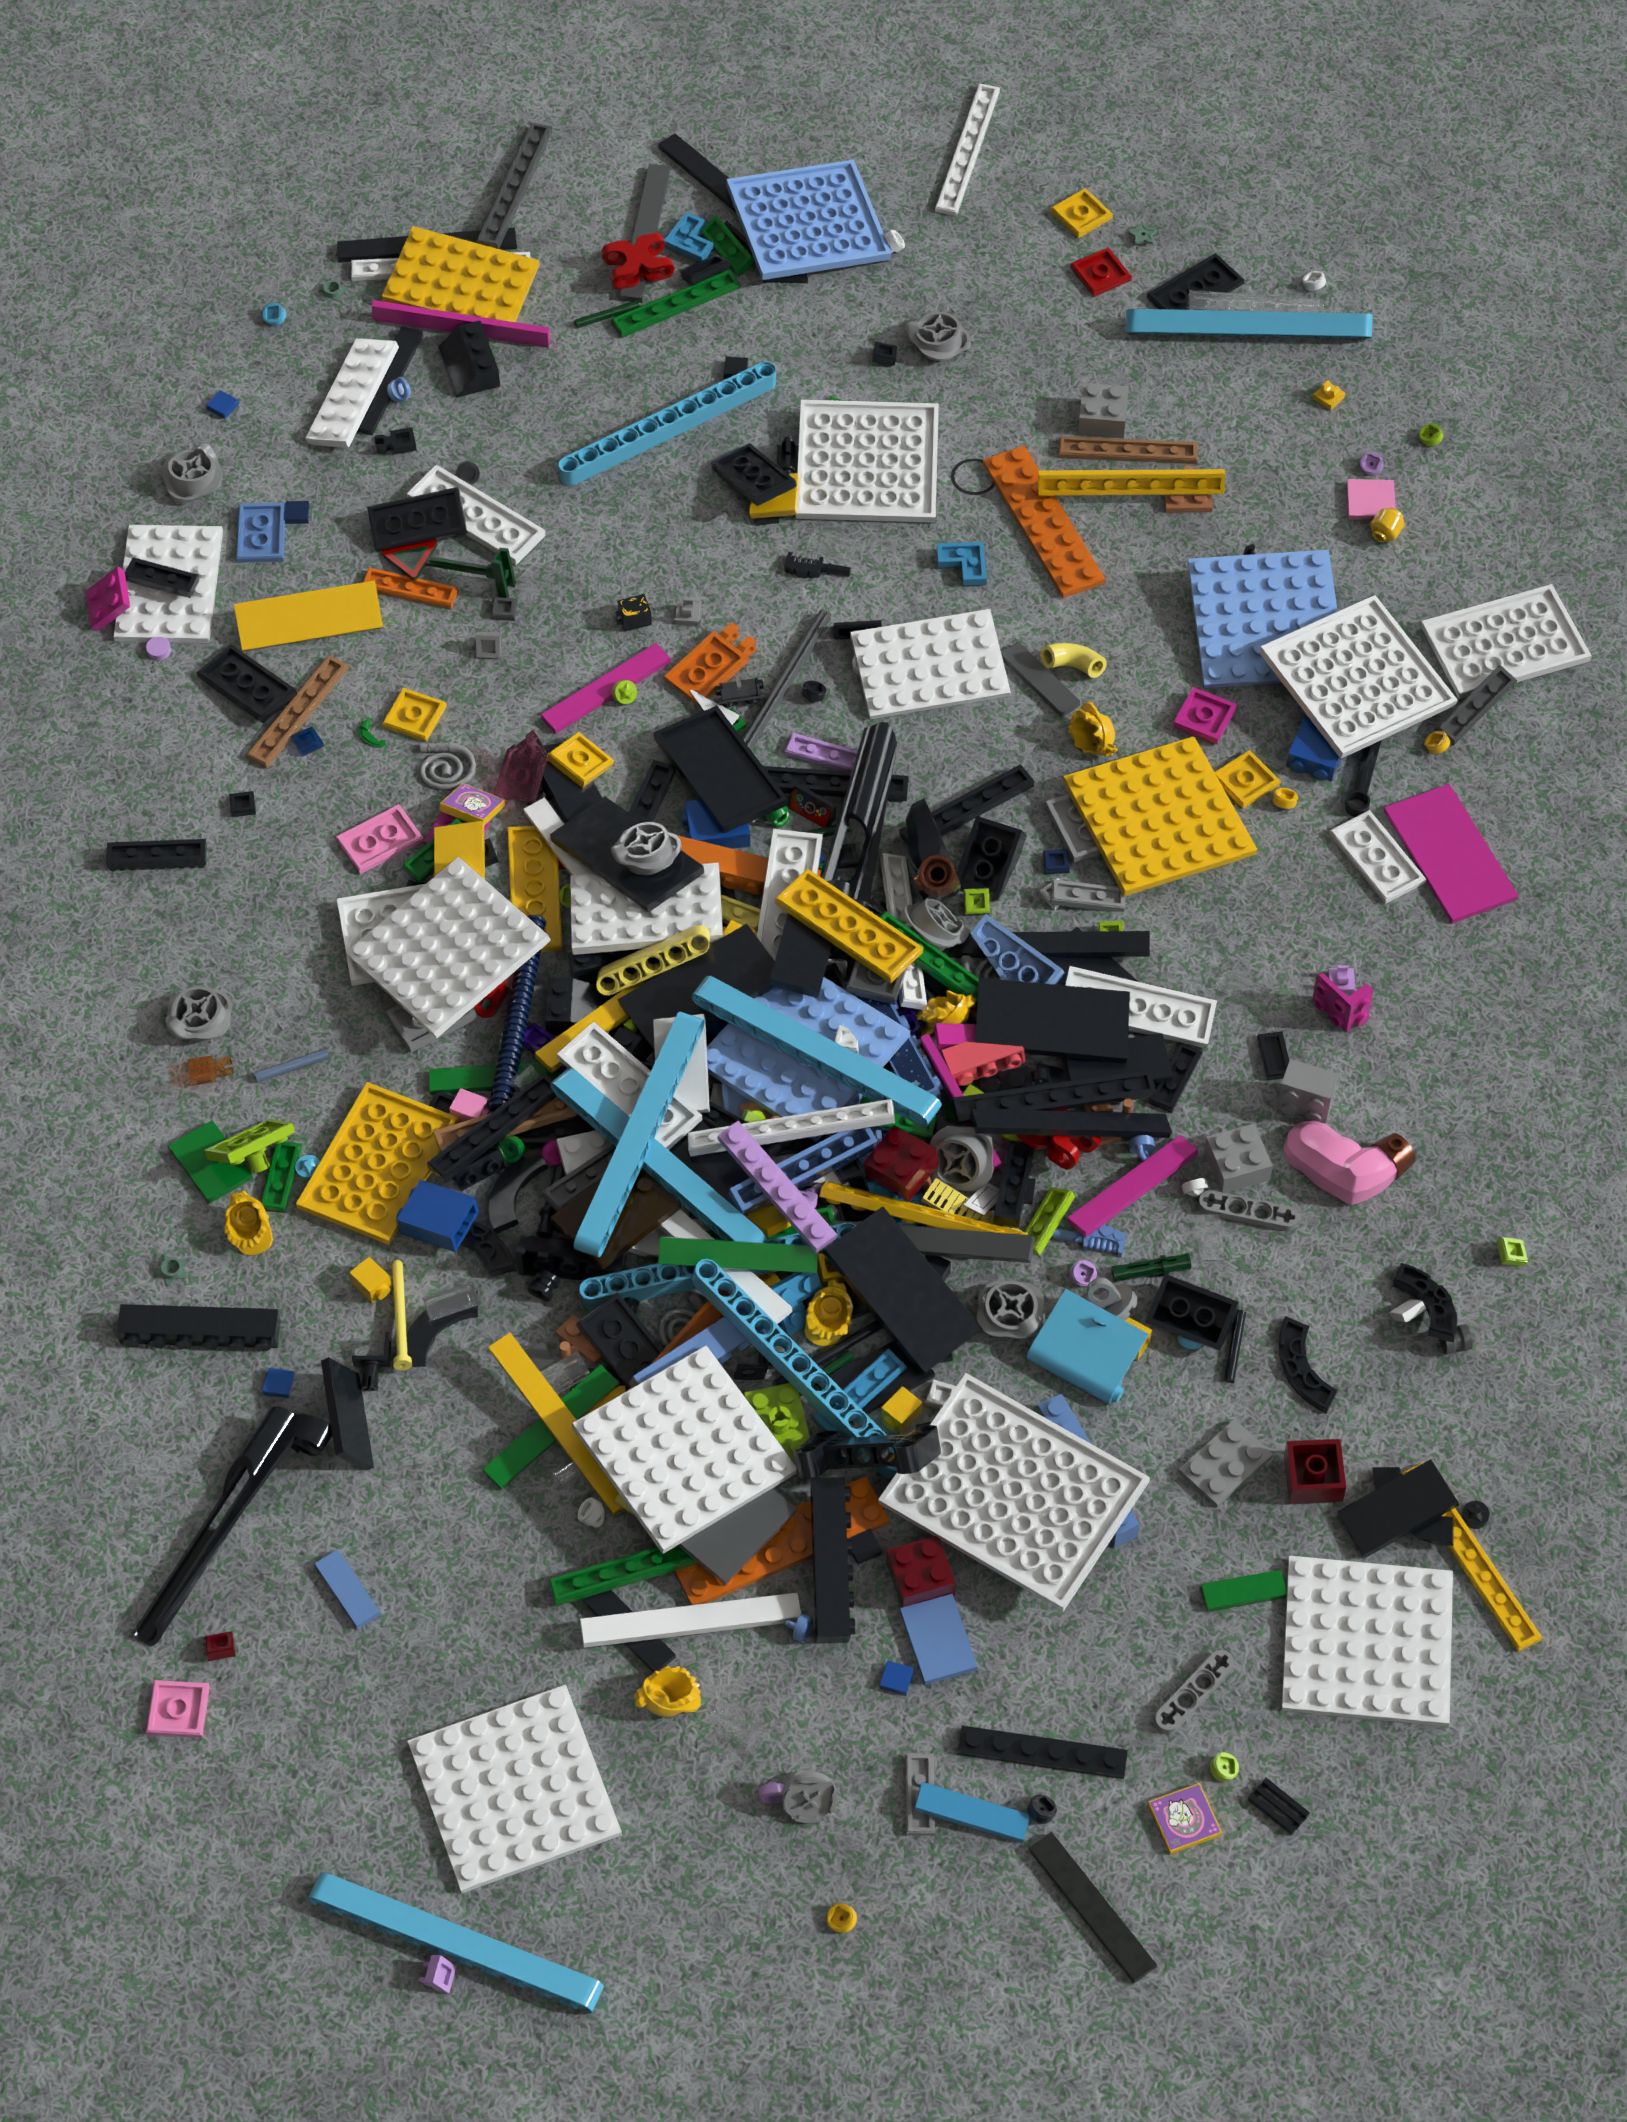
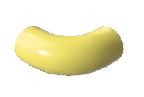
(1073, 656)

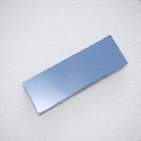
(347, 1589)

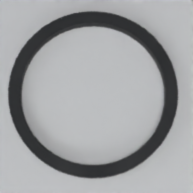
(962, 490)

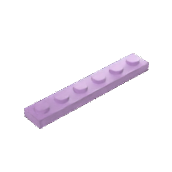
(777, 1187)

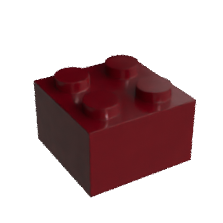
(901, 1163)
(1314, 1471)
(920, 1571)

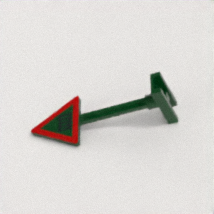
(415, 557)

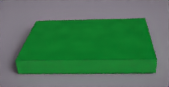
(209, 1176)

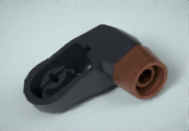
(929, 856)

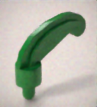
(367, 737)

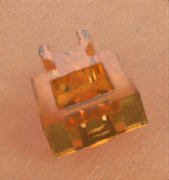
(204, 1069)

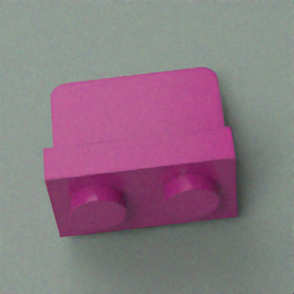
(1343, 1010)

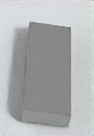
(1087, 896)
(918, 1770)

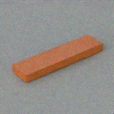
(419, 590)

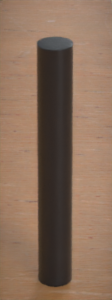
(1235, 1345)

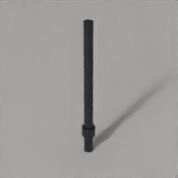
(837, 1348)

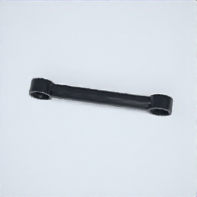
(1363, 780)

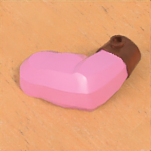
(1342, 1166)

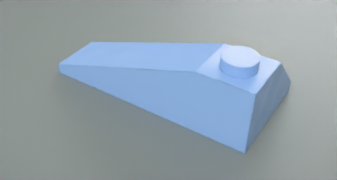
(1013, 957)

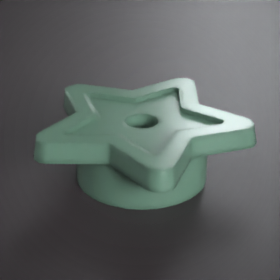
(1143, 239)
(332, 285)
(167, 1264)

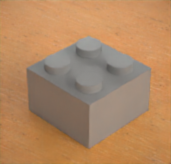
(1103, 410)
(1307, 1091)
(1238, 1158)

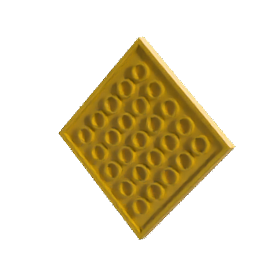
(1159, 816)

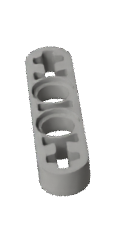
(1249, 1207)
(1191, 1690)

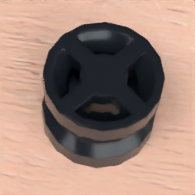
(543, 1285)

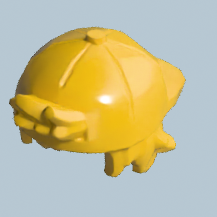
(1090, 727)
(949, 1009)
(247, 1224)
(828, 1315)
(669, 1692)

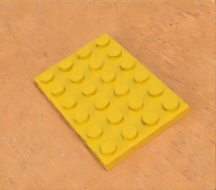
(460, 277)
(374, 1163)

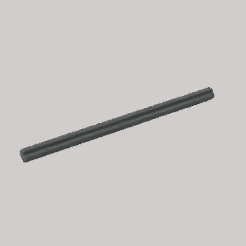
(786, 678)

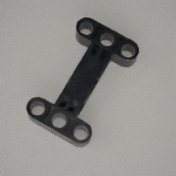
(910, 1454)

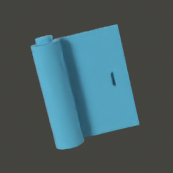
(1084, 1351)

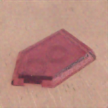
(522, 770)

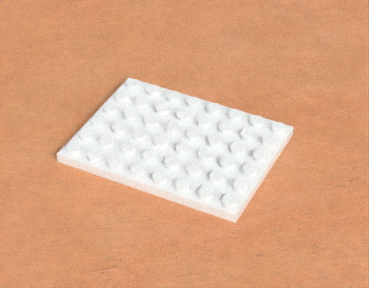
(1017, 1492)

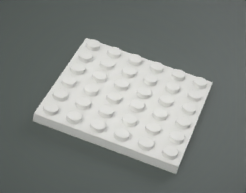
(867, 461)
(1358, 676)
(448, 947)
(684, 1449)
(1368, 1641)
(514, 1788)

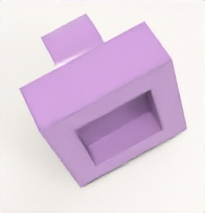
(1343, 978)
(439, 1974)

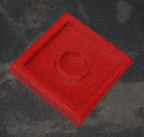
(1101, 272)

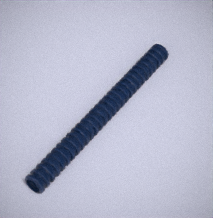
(515, 1026)

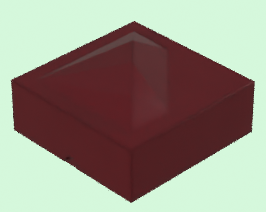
(220, 1646)

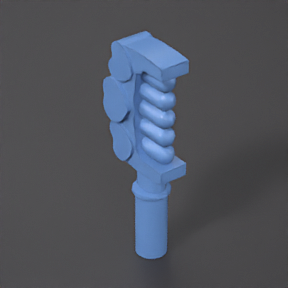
(1103, 1238)

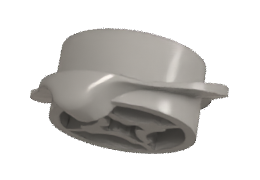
(938, 336)
(192, 474)
(646, 848)
(934, 923)
(197, 1020)
(974, 1169)
(1025, 1294)

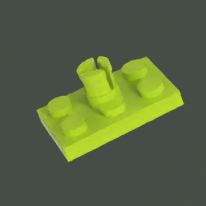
(251, 1144)
(782, 1414)

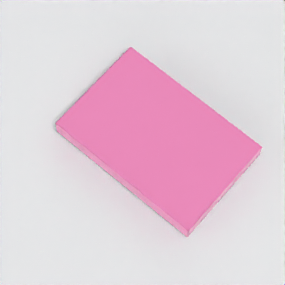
(379, 839)

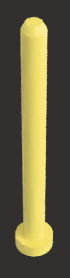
(402, 1360)

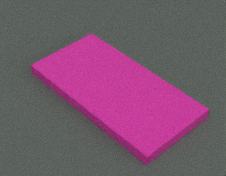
(1450, 853)

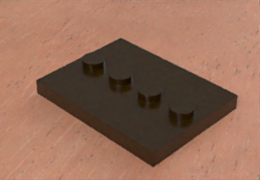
(643, 1212)

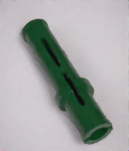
(1161, 1265)

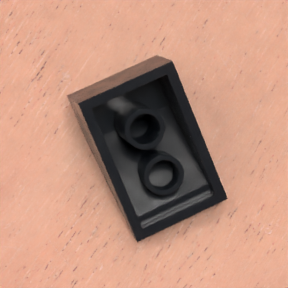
(990, 856)
(570, 1002)

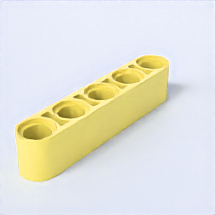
(646, 969)

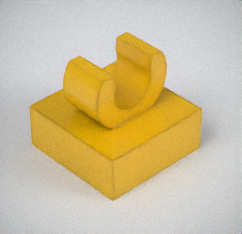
(1329, 395)

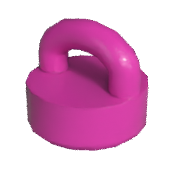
(551, 1154)

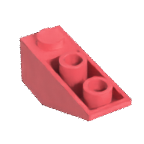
(978, 1060)

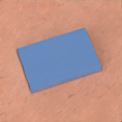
(261, 532)
(938, 1639)

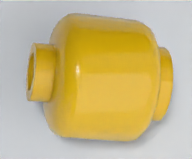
(1387, 525)

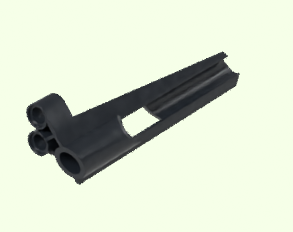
(867, 803)
(260, 1456)

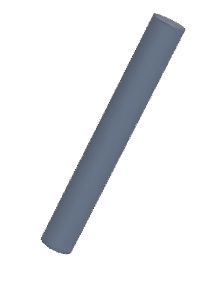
(291, 1065)

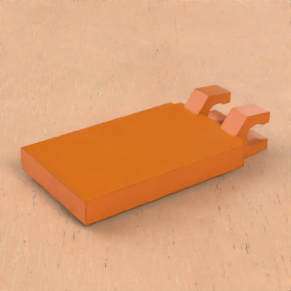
(711, 663)

